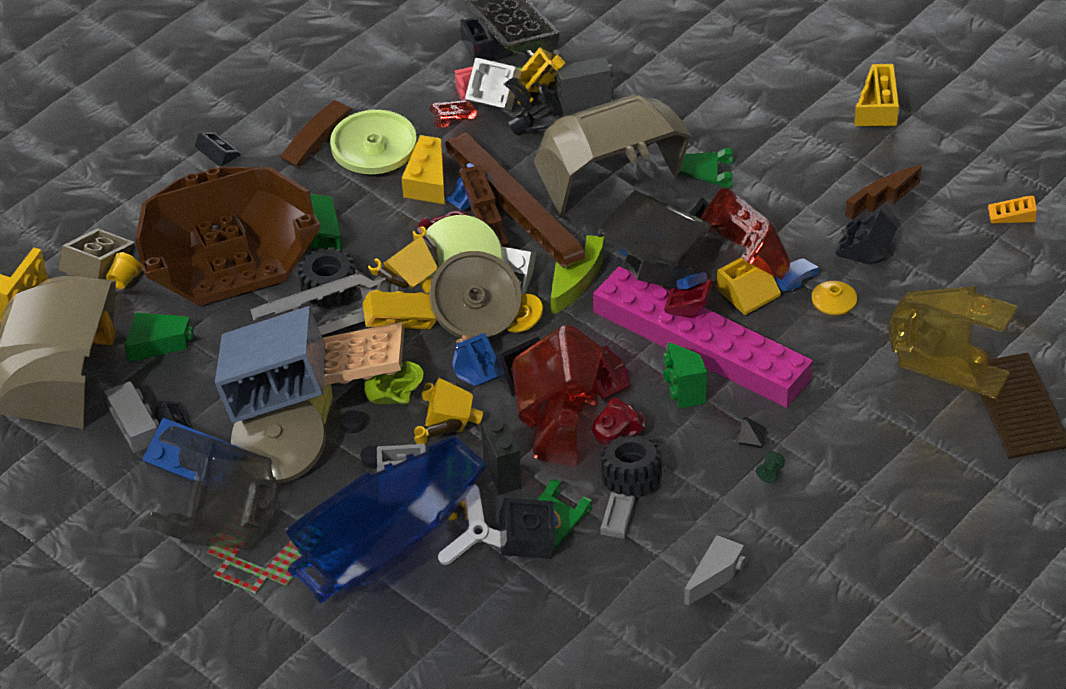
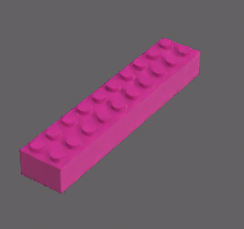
(723, 344)

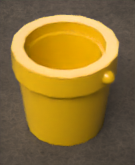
(123, 270)

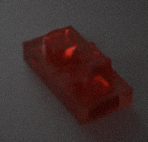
(452, 110)

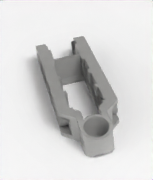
(294, 301)

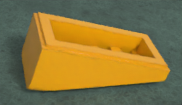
(1020, 209)
(106, 331)

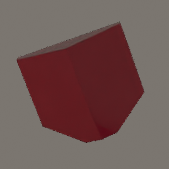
(688, 301)
(611, 374)

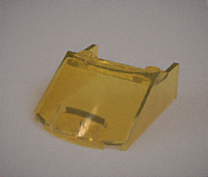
(935, 334)

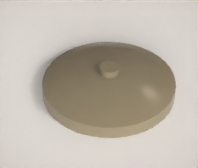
(475, 295)
(287, 435)

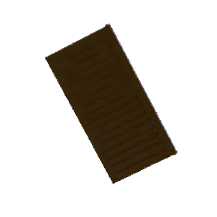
(1024, 410)

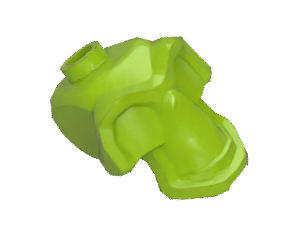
(394, 387)

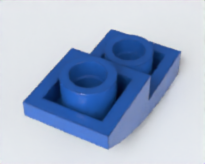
(798, 271)

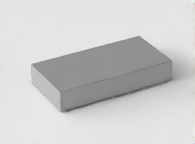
(617, 515)

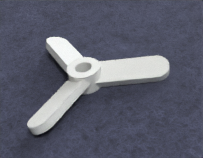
(469, 538)

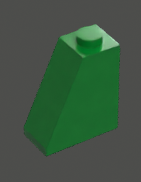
(329, 233)
(157, 335)

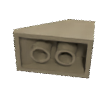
(92, 254)

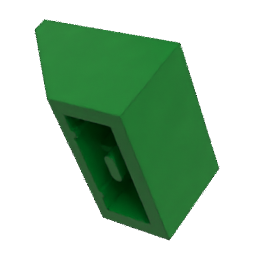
(685, 375)

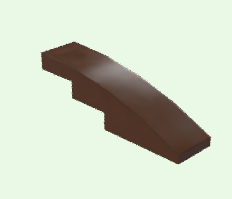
(315, 133)
(889, 189)
(482, 200)

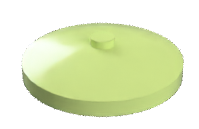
(373, 141)
(463, 234)

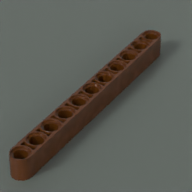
(518, 202)

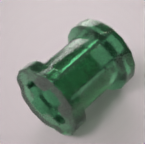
(770, 466)

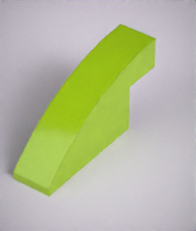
(574, 280)

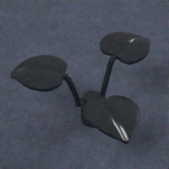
(524, 121)

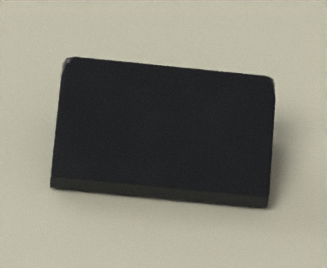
(216, 148)
(172, 411)

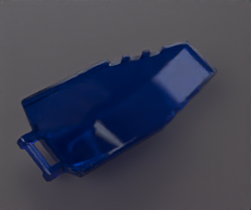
(382, 518)

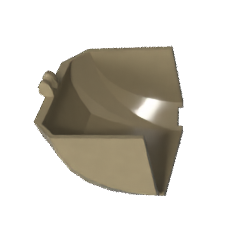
(604, 132)
(45, 346)

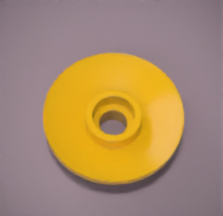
(834, 297)
(528, 314)

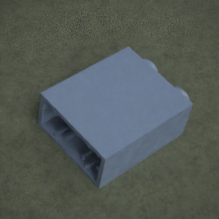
(270, 364)

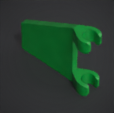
(705, 167)

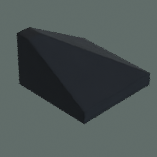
(751, 433)

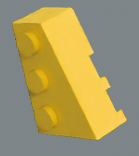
(878, 99)
(424, 172)

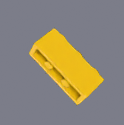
(395, 307)

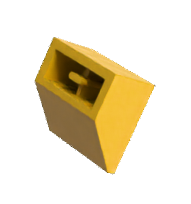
(746, 286)

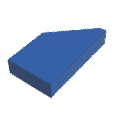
(691, 280)

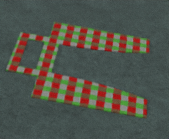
(275, 571)

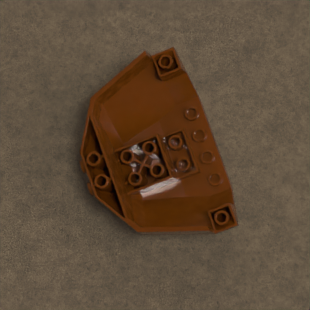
(225, 232)

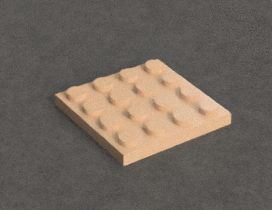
(363, 353)

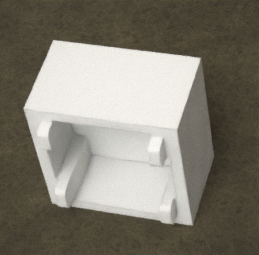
(487, 84)

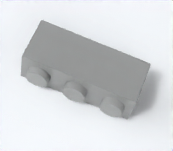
(131, 415)

